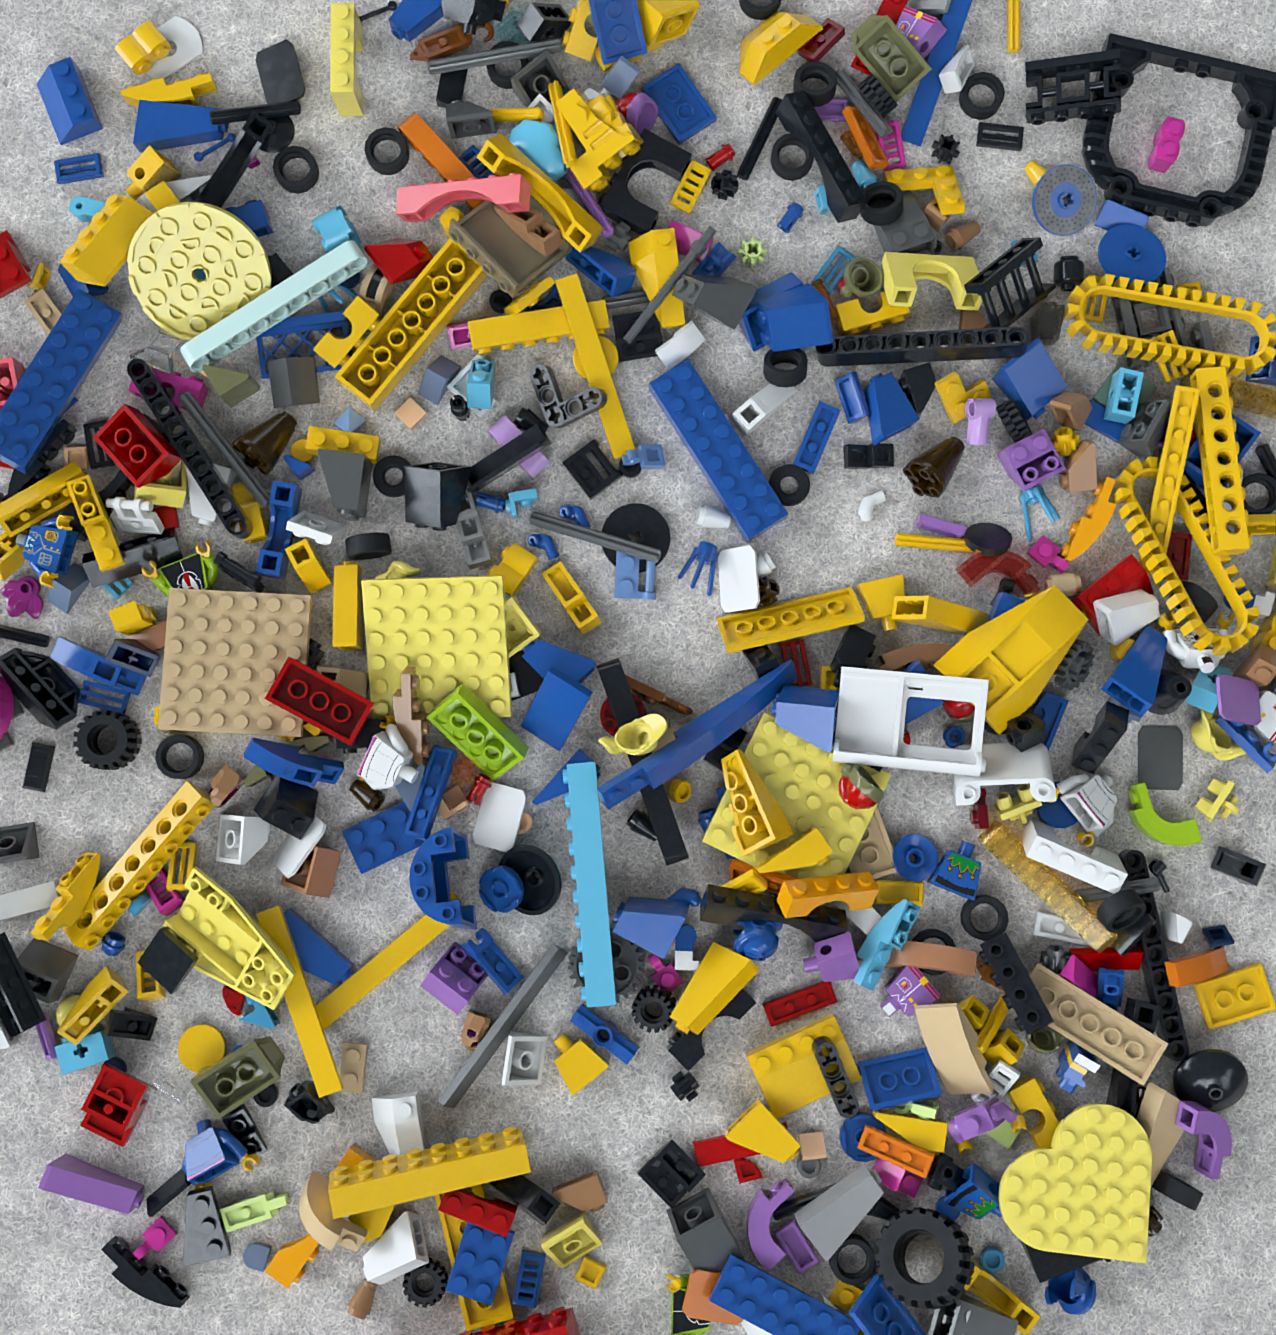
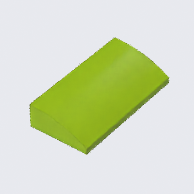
(478, 732)

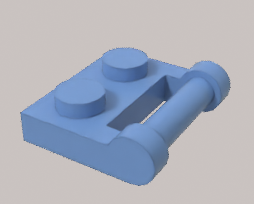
(628, 577)

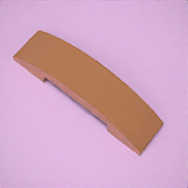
(934, 957)

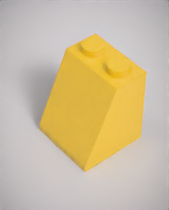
(666, 18)

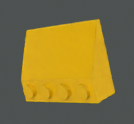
(790, 1070)

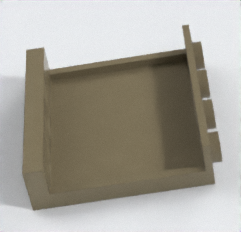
(501, 250)

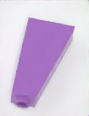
(91, 1184)

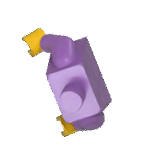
(980, 1119)

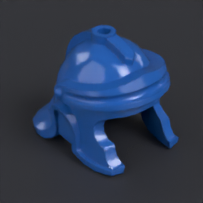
(757, 939)
(1073, 1291)

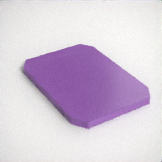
(1238, 700)

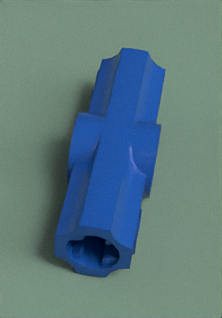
(591, 1024)

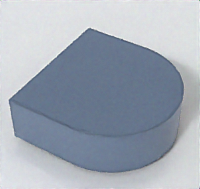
(256, 1256)

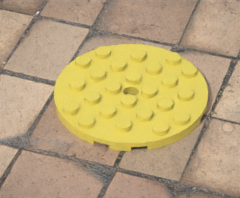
(192, 238)

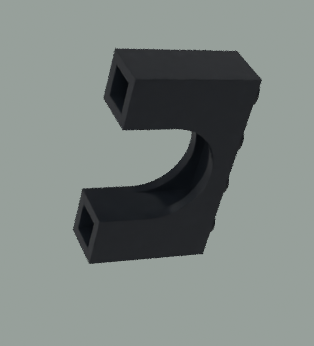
(655, 154)

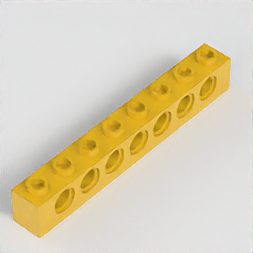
(1207, 426)
(139, 865)

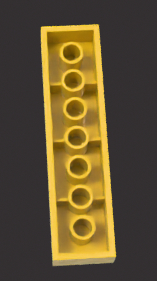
(411, 325)
(427, 1172)

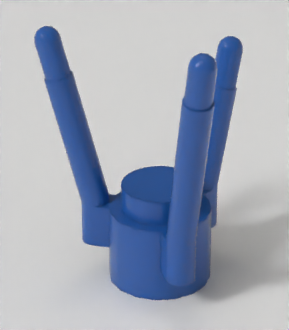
(705, 554)

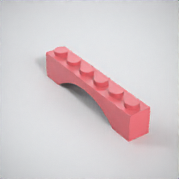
(421, 202)

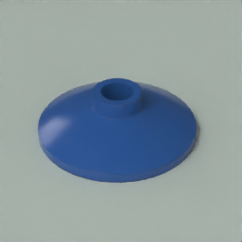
(925, 857)

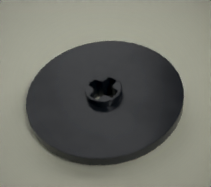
(641, 519)

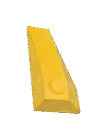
(655, 260)
(756, 813)

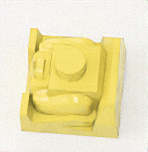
(519, 627)

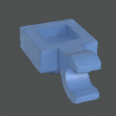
(648, 455)

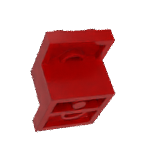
(12, 266)
(114, 1105)

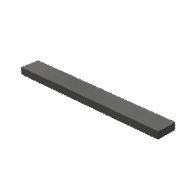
(502, 1026)

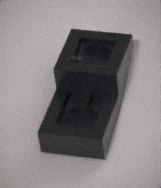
(868, 456)

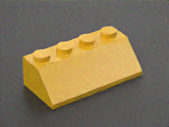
(106, 241)

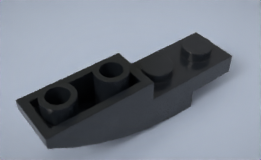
(39, 470)
(150, 1283)

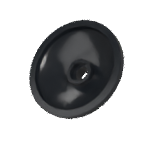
(540, 892)
(1209, 1071)

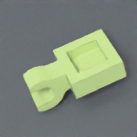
(924, 1109)

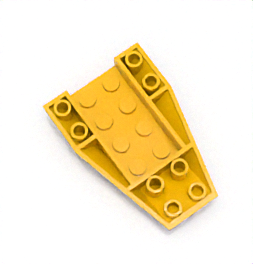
(1016, 653)

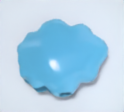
(541, 145)

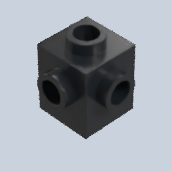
(944, 1173)

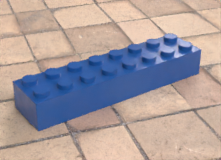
(54, 378)
(717, 450)

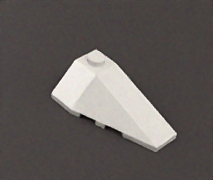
(400, 1121)

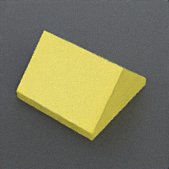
(571, 1240)

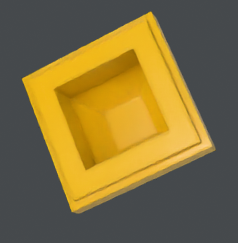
(1119, 651)

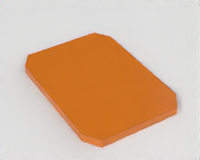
(696, 1301)

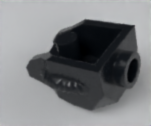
(306, 1104)

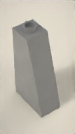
(839, 1210)

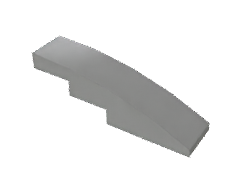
(472, 533)

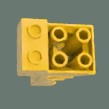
(602, 134)

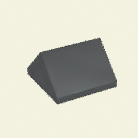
(535, 79)
(293, 381)
(18, 843)

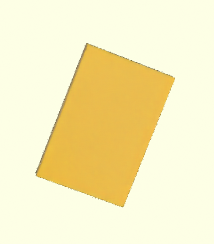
(1234, 996)

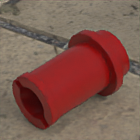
(720, 157)
(479, 788)

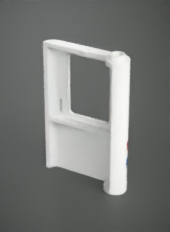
(874, 720)

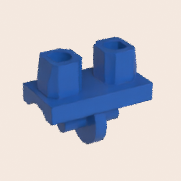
(715, 262)
(1110, 987)

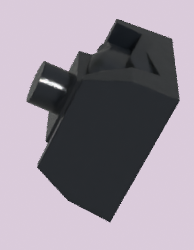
(473, 12)

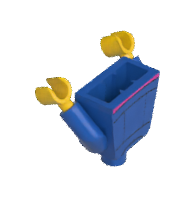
(212, 1154)

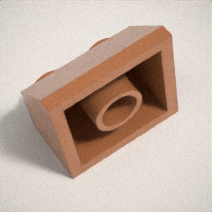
(316, 873)

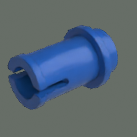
(791, 216)
(491, 502)

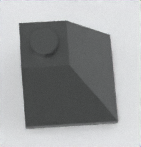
(468, 119)

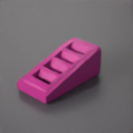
(895, 126)
(172, 905)

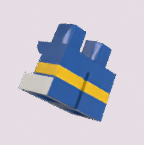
(1074, 1065)

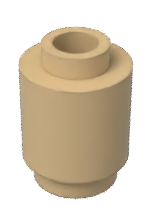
(1066, 582)

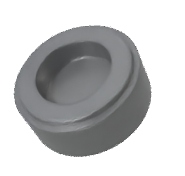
(808, 1168)

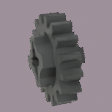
(1075, 665)

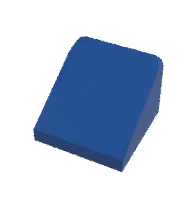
(298, 467)

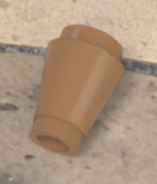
(962, 235)
(362, 1301)

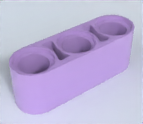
(504, 432)

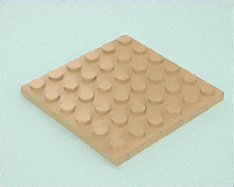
(225, 658)

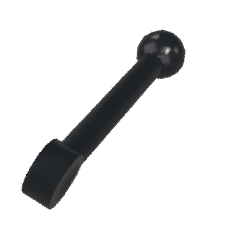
(391, 6)

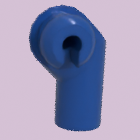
(574, 513)
(544, 542)
(688, 895)

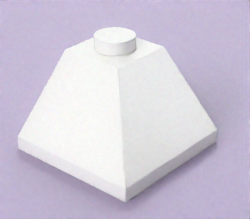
(240, 838)

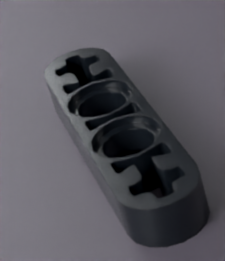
(835, 1077)

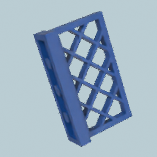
(298, 325)

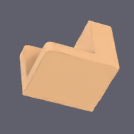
(452, 802)

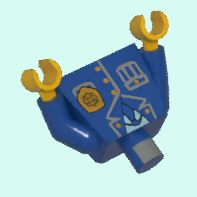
(49, 548)

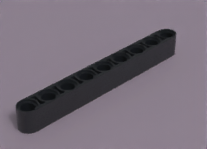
(932, 347)
(182, 440)
(655, 799)
(1151, 967)

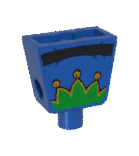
(958, 872)
(975, 1194)

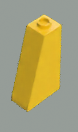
(348, 607)
(937, 614)
(712, 988)

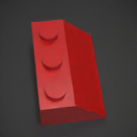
(136, 446)
(1121, 578)

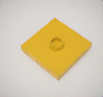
(530, 296)

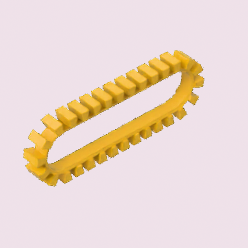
(1191, 302)
(1221, 643)

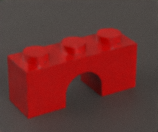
(489, 1214)

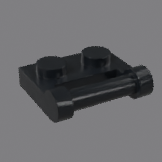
(585, 472)
(235, 570)

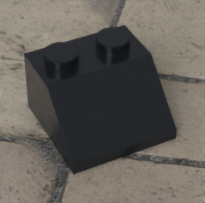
(288, 806)

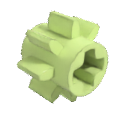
(752, 258)

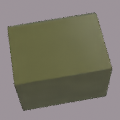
(230, 384)

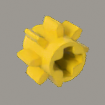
(1065, 441)

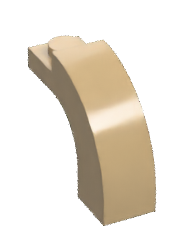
(318, 1217)

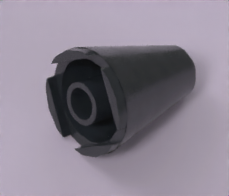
(1170, 693)

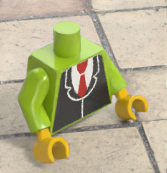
(188, 573)
(679, 1321)

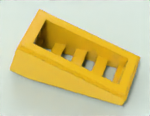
(699, 169)
(142, 995)

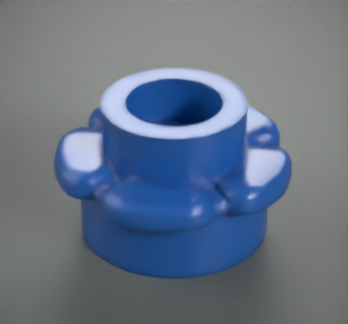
(960, 736)

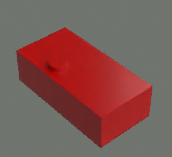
(320, 701)

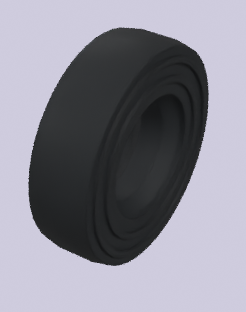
(797, 473)
(379, 475)

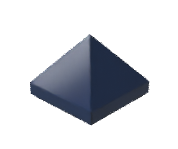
(1218, 936)

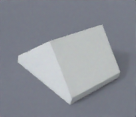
(524, 1059)

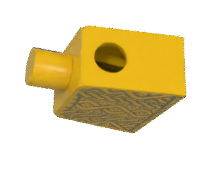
(149, 171)

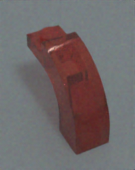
(1008, 564)

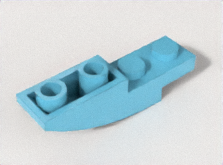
(889, 932)

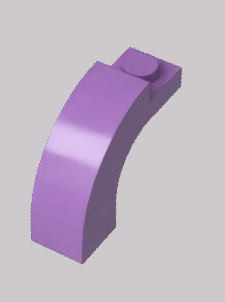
(1213, 1133)
(762, 1242)

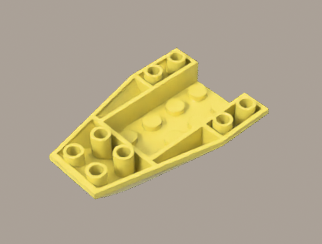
(230, 942)

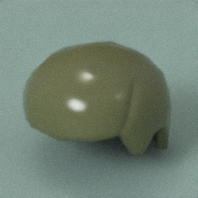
(1045, 1040)

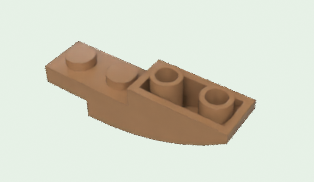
(925, 653)
(408, 719)

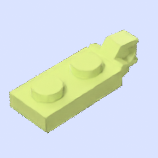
(252, 1210)

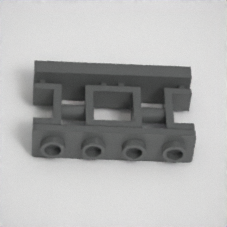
(1131, 324)

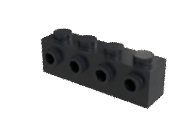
(1016, 983)

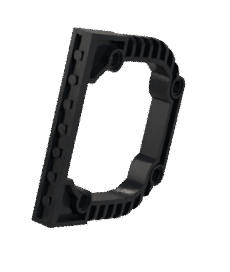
(1256, 95)

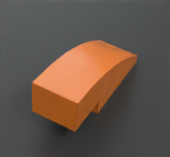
(1196, 967)

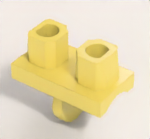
(1221, 790)
(1016, 807)

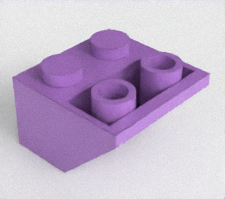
(1031, 460)
(454, 978)

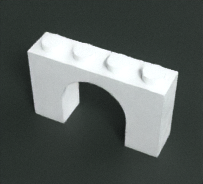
(1099, 869)

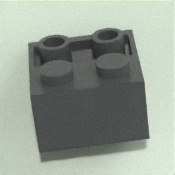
(1147, 428)
(47, 969)

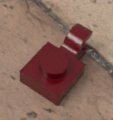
(979, 814)

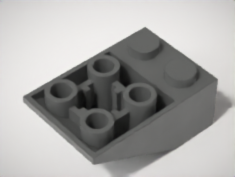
(971, 1317)

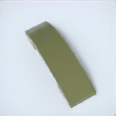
(311, 743)

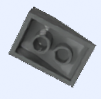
(909, 232)

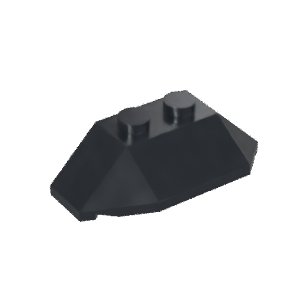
(41, 686)

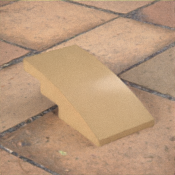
(954, 1048)

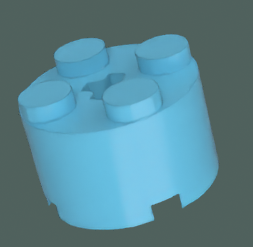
(335, 228)

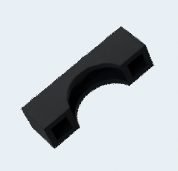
(689, 1048)

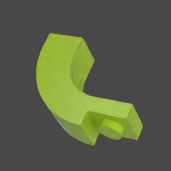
(1152, 826)

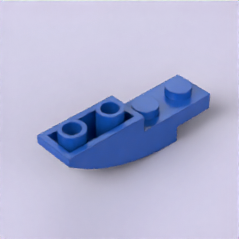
(93, 664)
(291, 765)

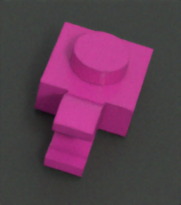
(1045, 553)
(665, 975)
(156, 1237)

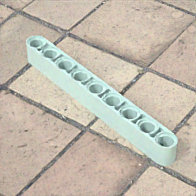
(274, 306)

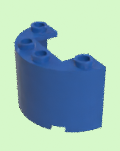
(431, 882)

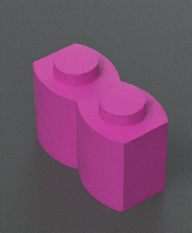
(1166, 144)

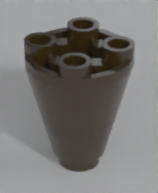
(266, 442)
(935, 467)

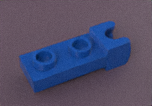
(493, 961)

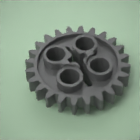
(627, 958)

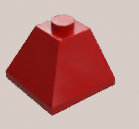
(399, 258)

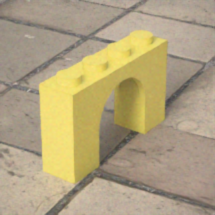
(345, 40)
(953, 272)

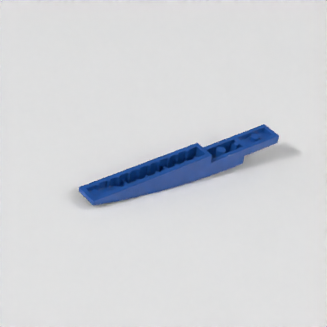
(930, 85)
(698, 736)

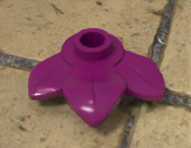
(20, 600)

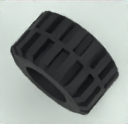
(88, 740)

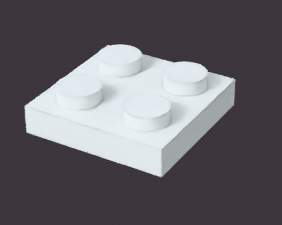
(320, 528)

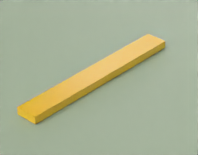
(594, 363)
(1172, 466)
(379, 968)
(303, 1008)

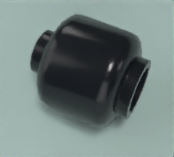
(1068, 272)

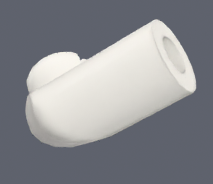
(867, 505)

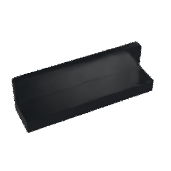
(508, 457)
(161, 549)

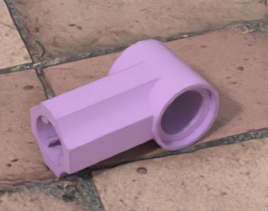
(979, 413)

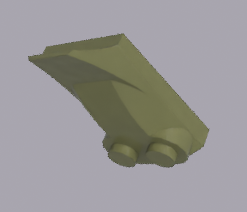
(888, 55)
(239, 1075)

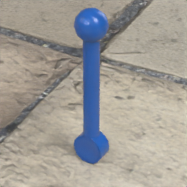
(199, 156)

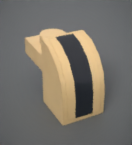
(376, 289)

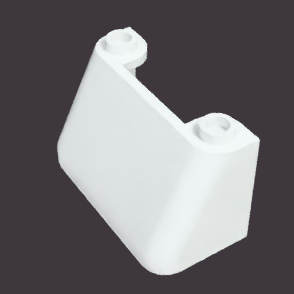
(1008, 766)

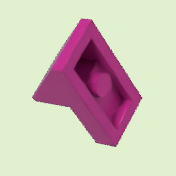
(898, 1178)

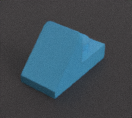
(261, 1016)

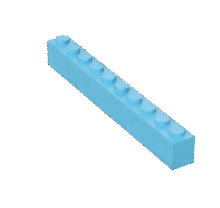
(591, 884)

